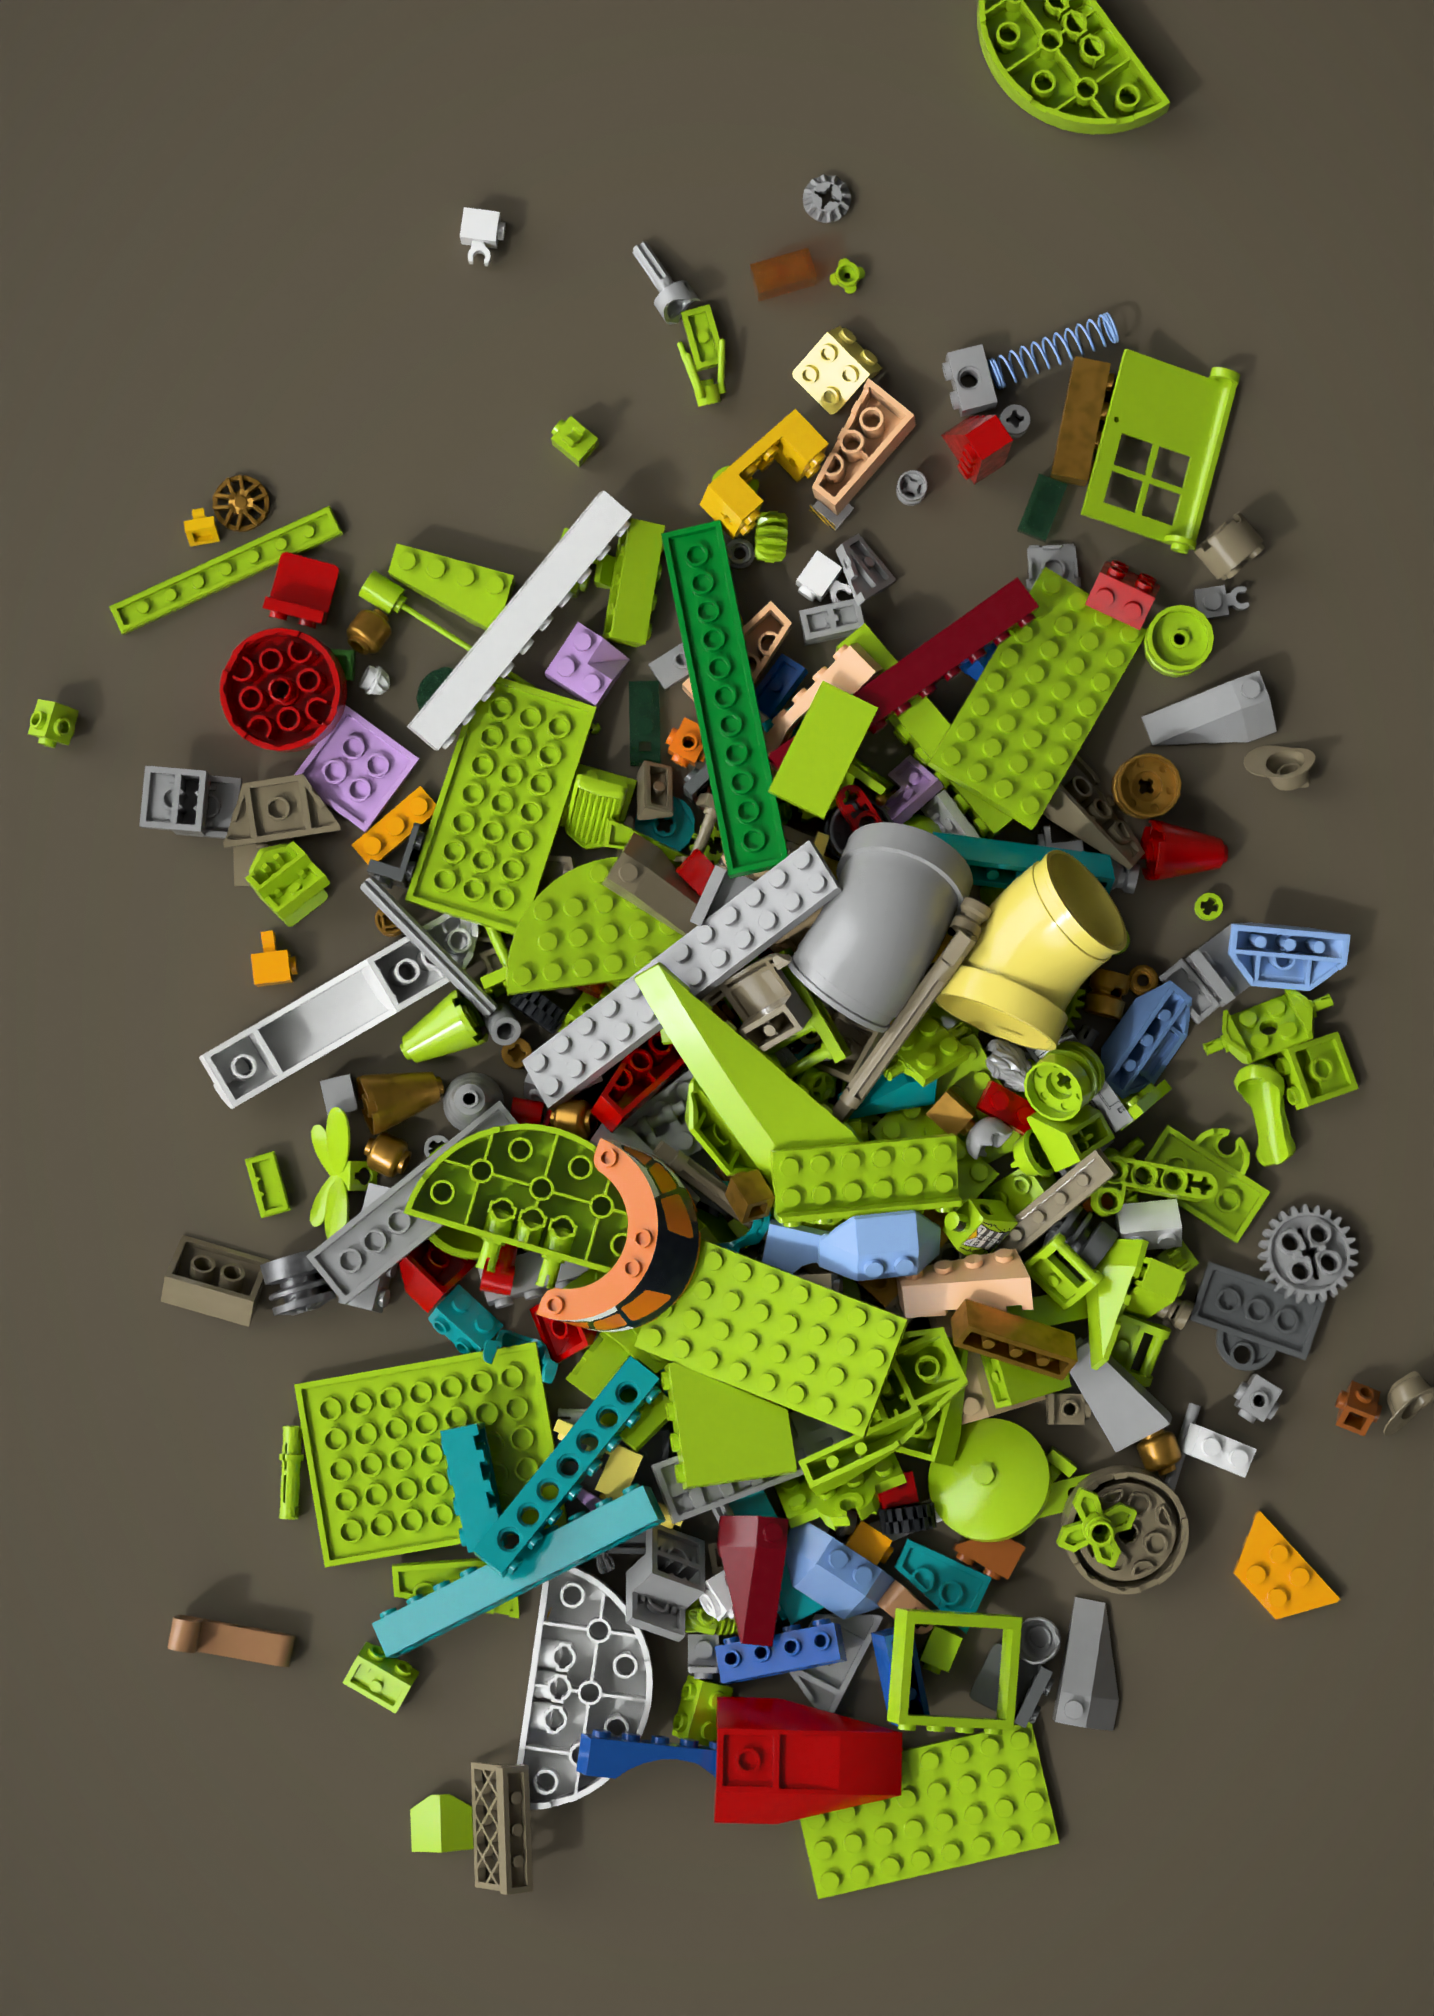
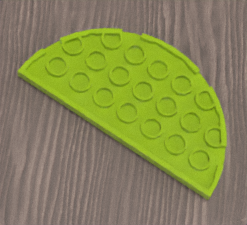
(582, 935)

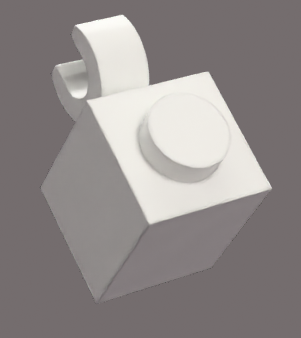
(481, 231)
(819, 578)

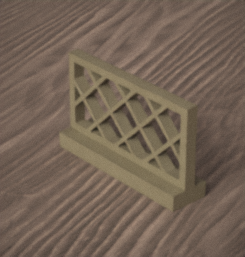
(513, 1834)

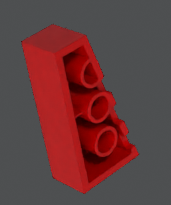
(979, 446)
(637, 1081)

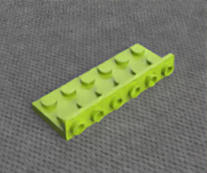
(865, 1179)

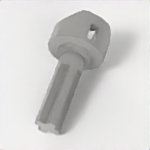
(672, 296)

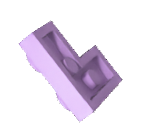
(916, 789)

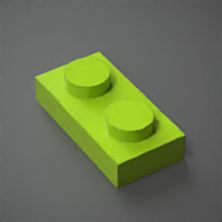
(702, 336)

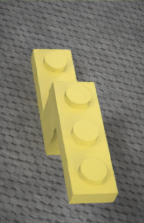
(618, 1471)

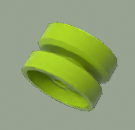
(1170, 657)

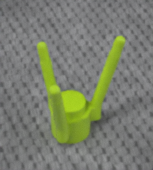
(705, 391)

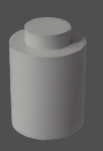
(503, 1025)

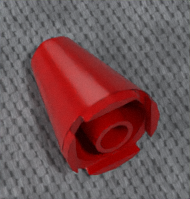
(1179, 851)

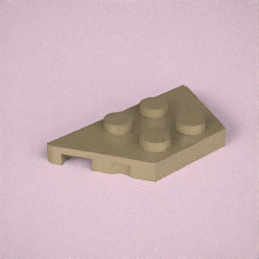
(278, 811)

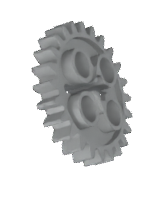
(1334, 1247)

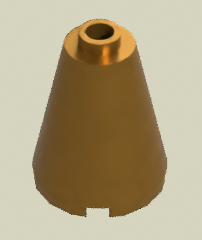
(396, 1097)

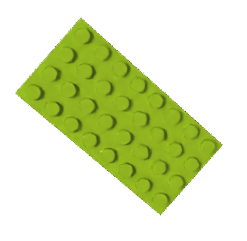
(1037, 701)
(501, 806)
(779, 1338)
(956, 1808)

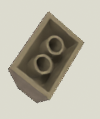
(214, 1281)

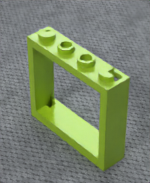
(902, 1666)

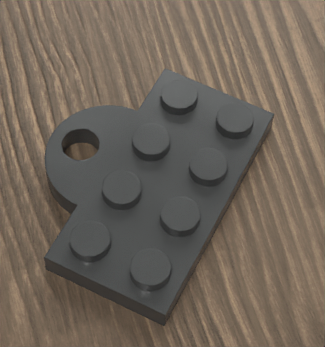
(1253, 1316)

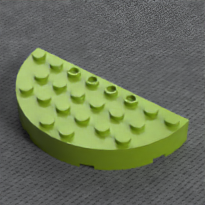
(1067, 65)

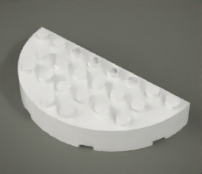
(583, 1677)

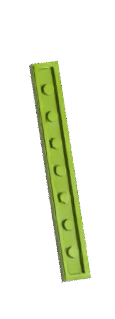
(225, 570)

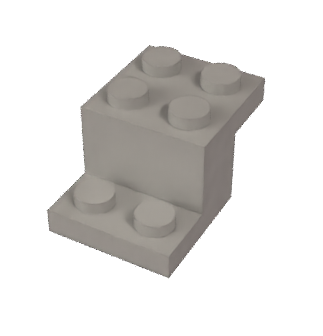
(188, 801)
(665, 1582)

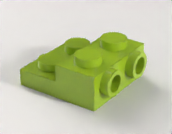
(1316, 1071)

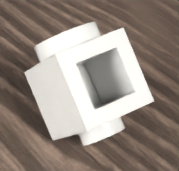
(717, 1598)

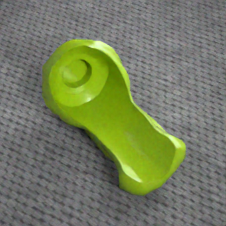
(1264, 1091)

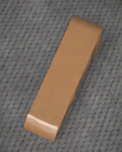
(230, 1640)

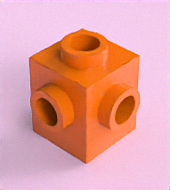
(687, 732)

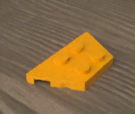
(1279, 1573)

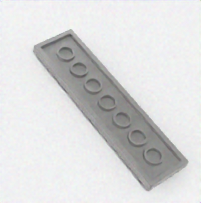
(382, 1232)

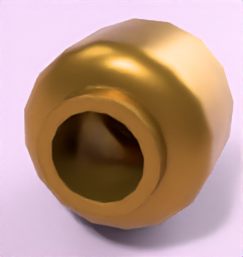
(368, 631)
(575, 1118)
(387, 1154)
(1160, 1452)

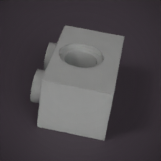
(970, 362)

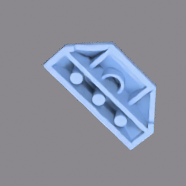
(1286, 954)
(880, 1245)

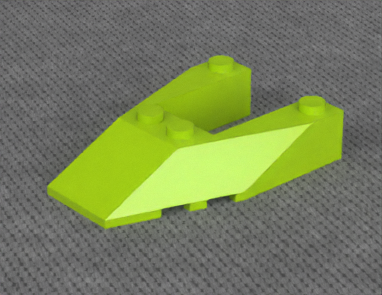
(917, 1387)

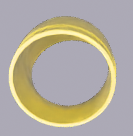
(1036, 953)

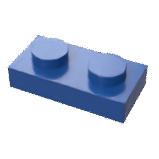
(779, 685)

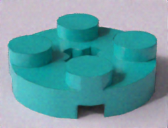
(681, 829)

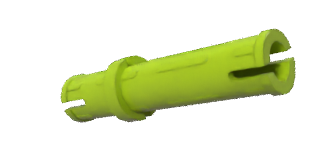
(290, 1477)

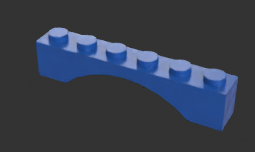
(612, 1756)

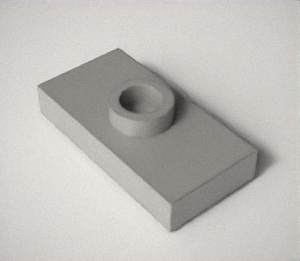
(670, 667)
(1202, 999)

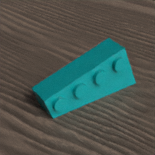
(473, 1481)

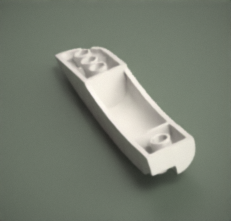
(334, 1013)

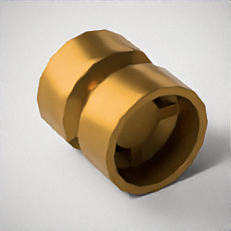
(1107, 993)

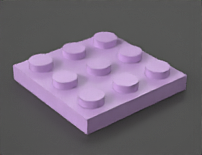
(357, 769)

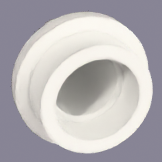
(375, 681)

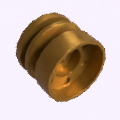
(1164, 786)

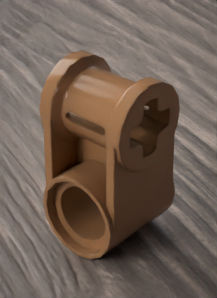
(900, 1597)

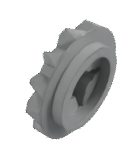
(833, 210)

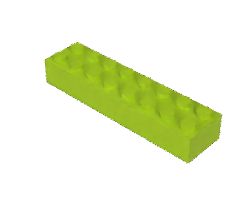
(924, 730)

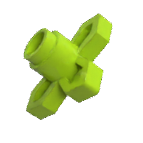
(1081, 1533)

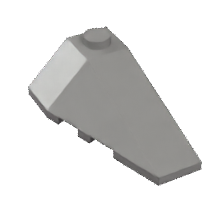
(1087, 1677)

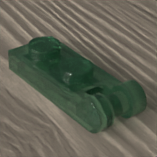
(644, 721)

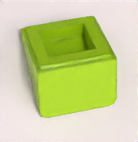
(604, 572)

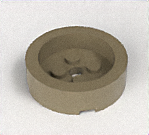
(1158, 1537)

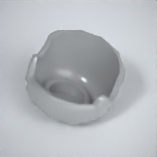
(986, 1132)
(1039, 1640)

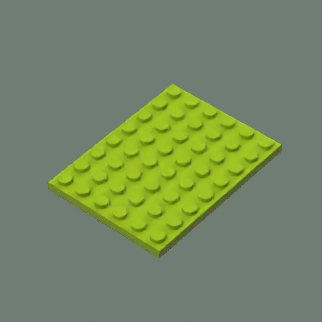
(381, 1456)

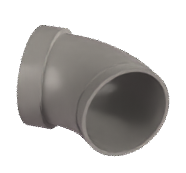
(884, 924)

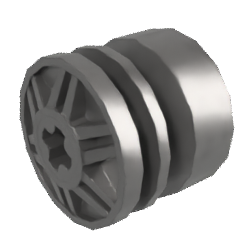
(297, 1284)

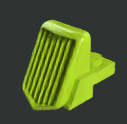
(592, 800)
(287, 881)

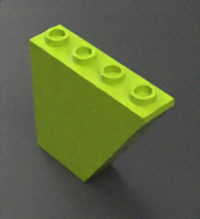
(724, 1431)

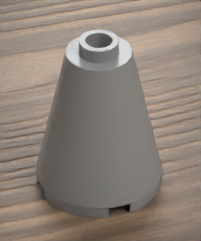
(486, 1095)

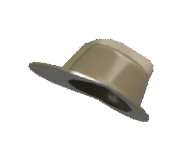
(1284, 766)
(1406, 1400)

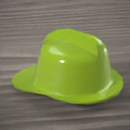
(1030, 1156)

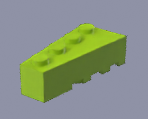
(455, 585)

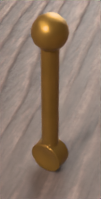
(881, 800)

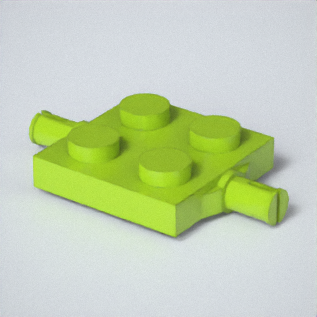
(929, 1052)

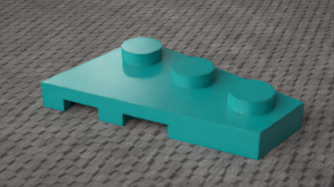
(942, 1579)

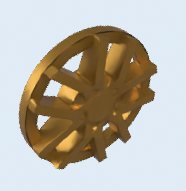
(241, 503)

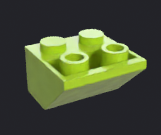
(1071, 1139)

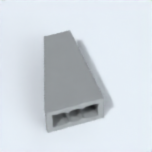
(1117, 1399)

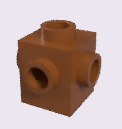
(1358, 1408)

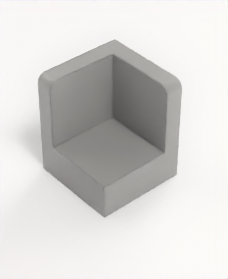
(339, 1093)

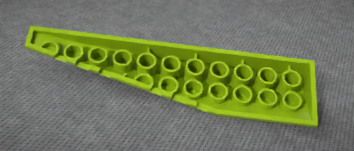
(740, 1079)

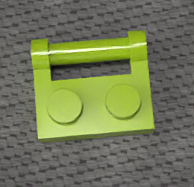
(1056, 1277)
(1128, 1342)

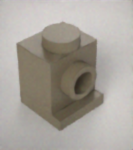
(1055, 1409)

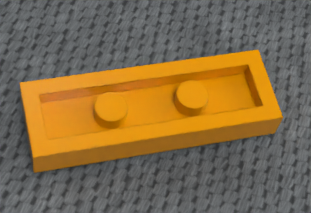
(395, 826)

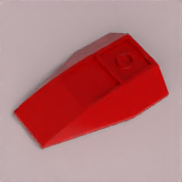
(798, 1761)

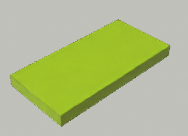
(823, 749)

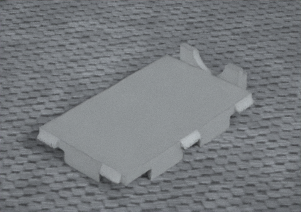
(1056, 558)

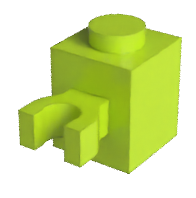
(574, 440)

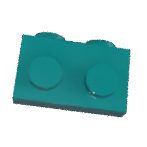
(464, 1321)

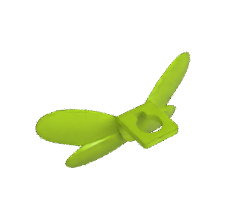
(333, 1149)

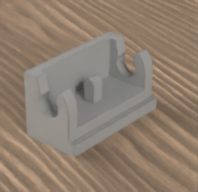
(830, 621)

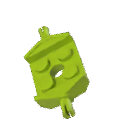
(1289, 1013)

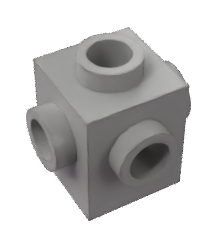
(1268, 1396)

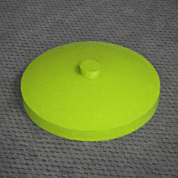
(995, 1481)

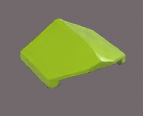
(441, 1824)

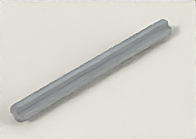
(428, 946)

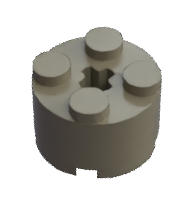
(1229, 547)

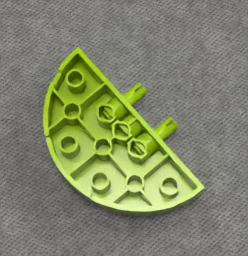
(527, 1191)

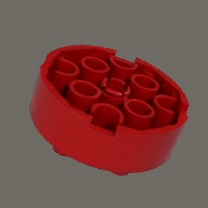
(314, 695)

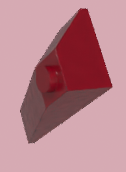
(753, 1566)

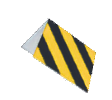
(828, 516)

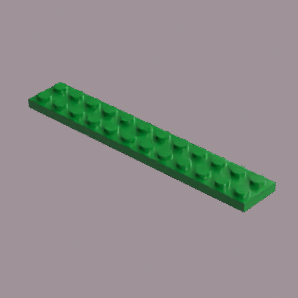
(725, 698)

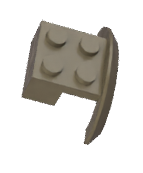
(764, 1001)

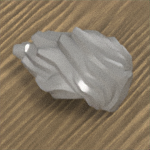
(1008, 1063)

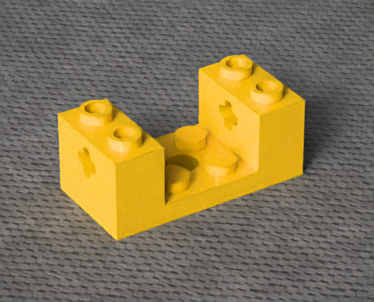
(791, 443)

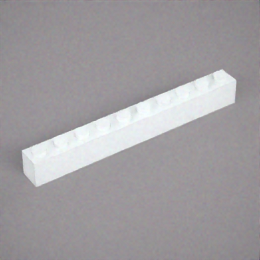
(520, 620)

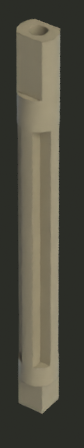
(904, 1024)
(710, 1187)

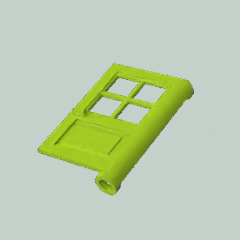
(1171, 412)

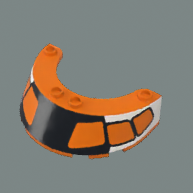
(657, 1254)

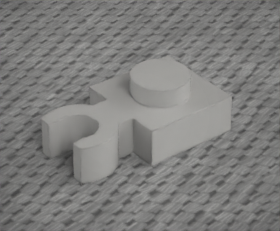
(1215, 601)

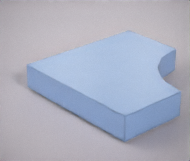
(791, 1246)

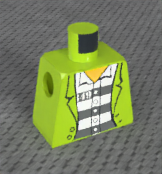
(979, 1226)

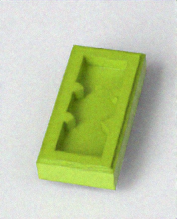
(268, 1184)

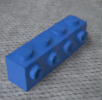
(791, 1652)

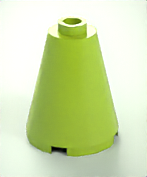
(444, 1030)

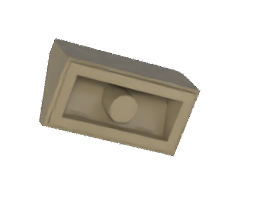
(654, 791)

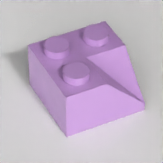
(586, 666)

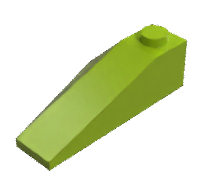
(940, 1436)

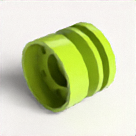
(1064, 1081)

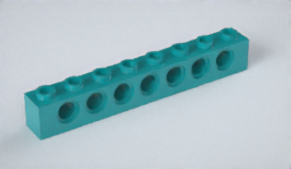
(629, 1376)

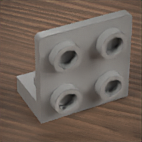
(1217, 969)

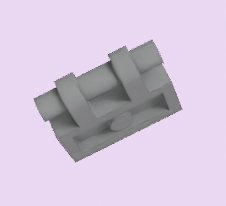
(677, 1138)

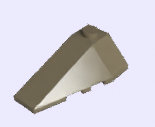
(651, 883)

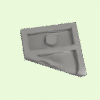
(863, 569)

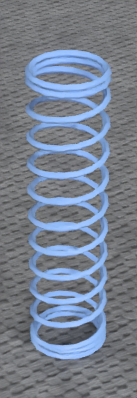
(1111, 330)

